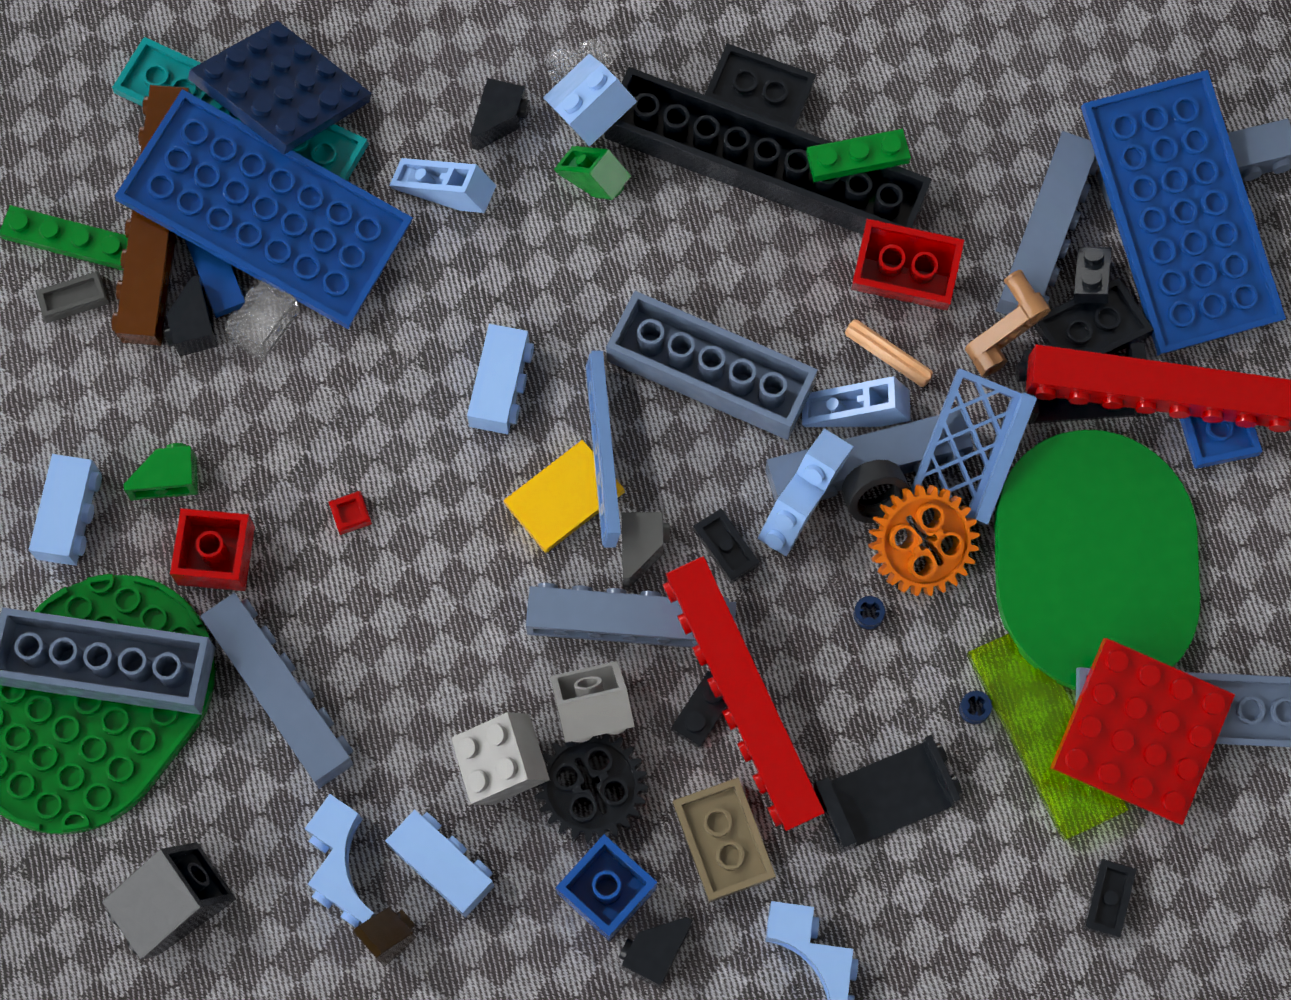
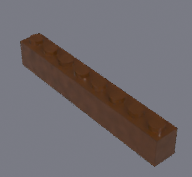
(148, 252)

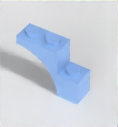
(804, 491)
(334, 829)
(793, 928)

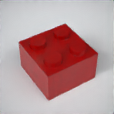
(212, 549)

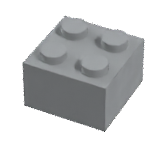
(592, 702)
(500, 758)

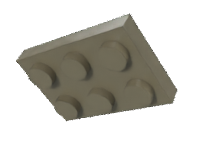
(723, 839)

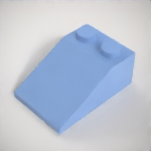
(590, 99)

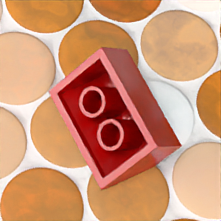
(907, 264)

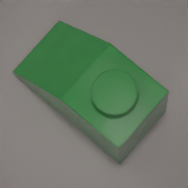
(593, 171)
(165, 474)

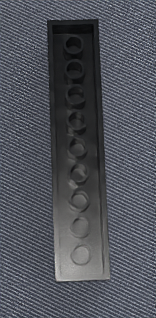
(759, 156)

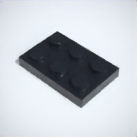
(761, 85)
(1096, 325)

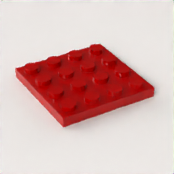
(1142, 731)

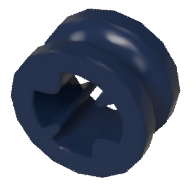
(869, 602)
(986, 708)

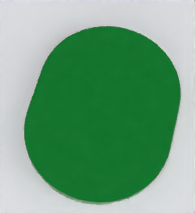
(1093, 549)
(90, 760)

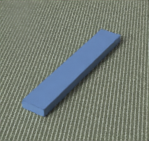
(602, 449)

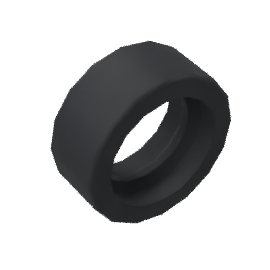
(867, 476)

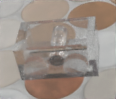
(261, 319)

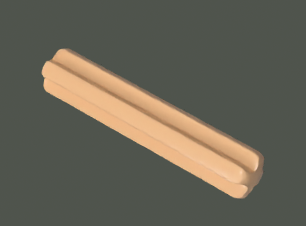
(889, 353)

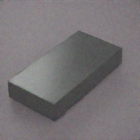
(72, 297)

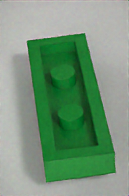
(858, 155)

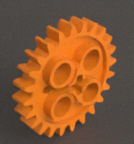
(947, 521)

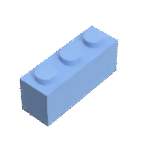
(500, 379)
(65, 510)
(441, 862)

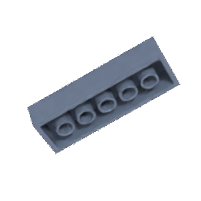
(711, 365)
(104, 661)

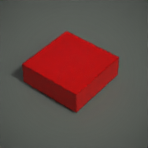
(350, 513)

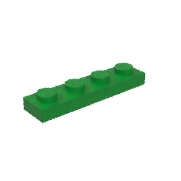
(63, 237)

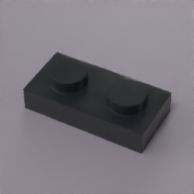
(1092, 275)
(726, 546)
(699, 714)
(1110, 899)

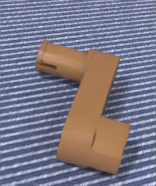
(1032, 307)

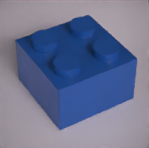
(606, 887)

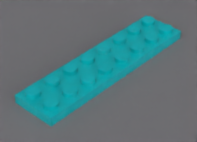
(159, 65)

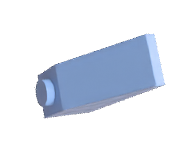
(445, 183)
(859, 405)

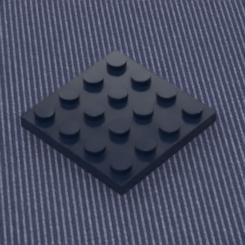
(279, 86)

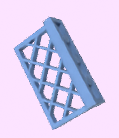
(1002, 450)

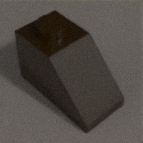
(386, 934)

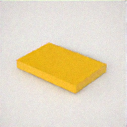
(558, 497)

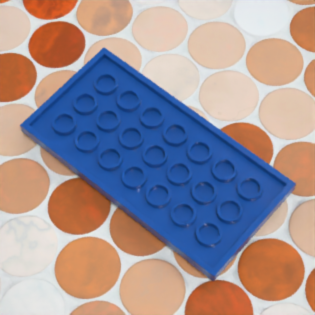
(264, 209)
(1182, 212)

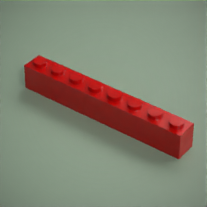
(1159, 387)
(744, 694)

